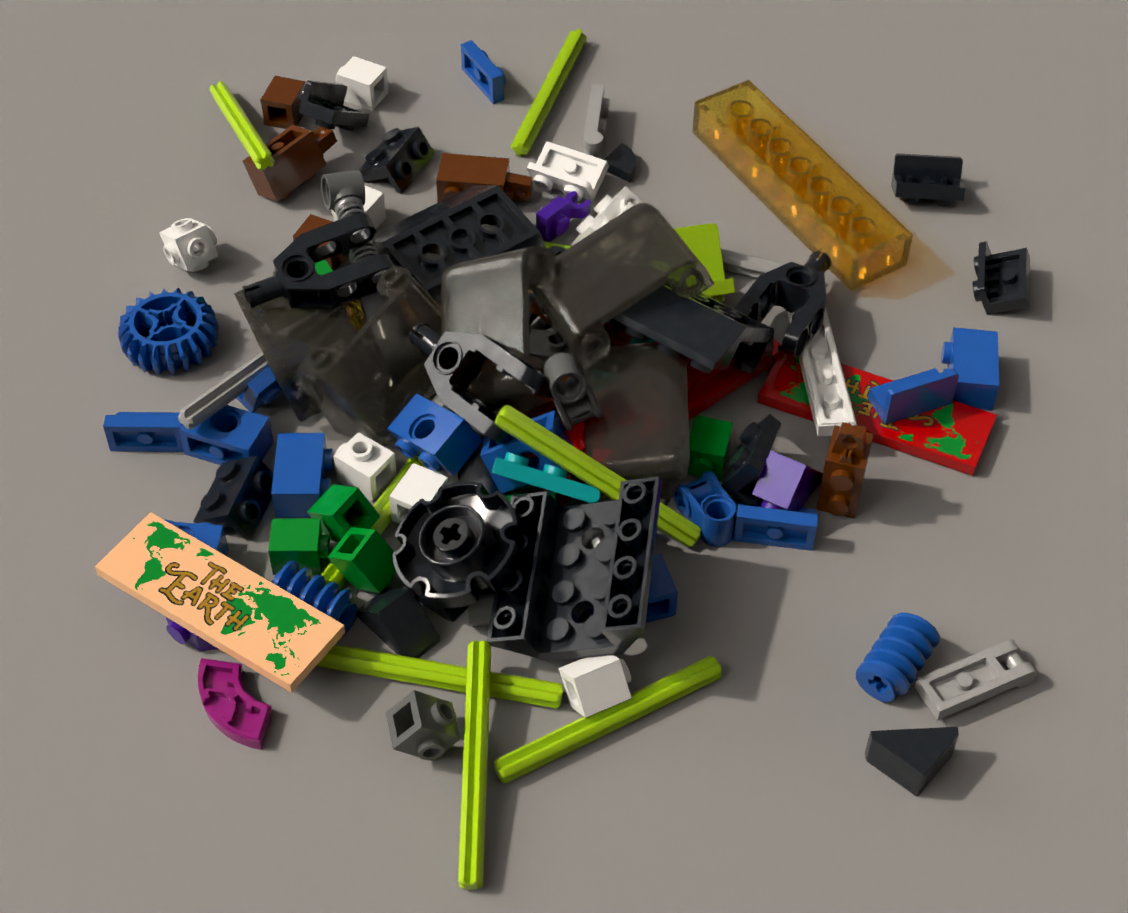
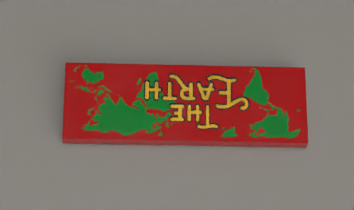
(946, 435)

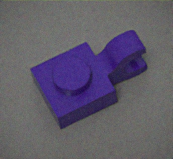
(555, 217)

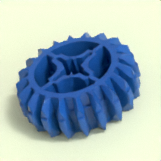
(170, 339)

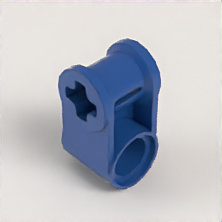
(708, 507)

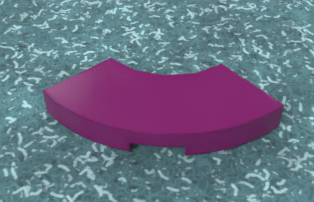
(230, 706)

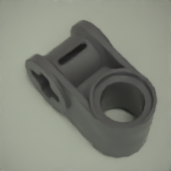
(571, 396)

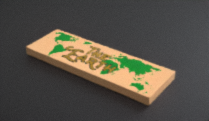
(221, 601)

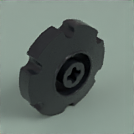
(458, 544)

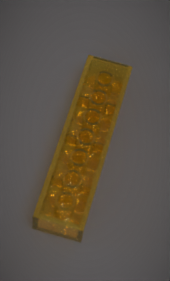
(801, 184)

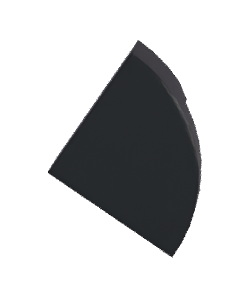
(622, 163)

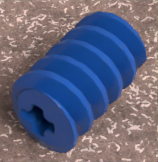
(315, 593)
(897, 657)

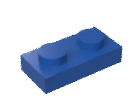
(483, 71)

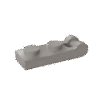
(595, 126)
(974, 679)

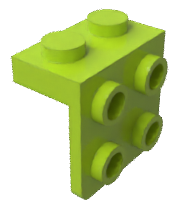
(706, 246)

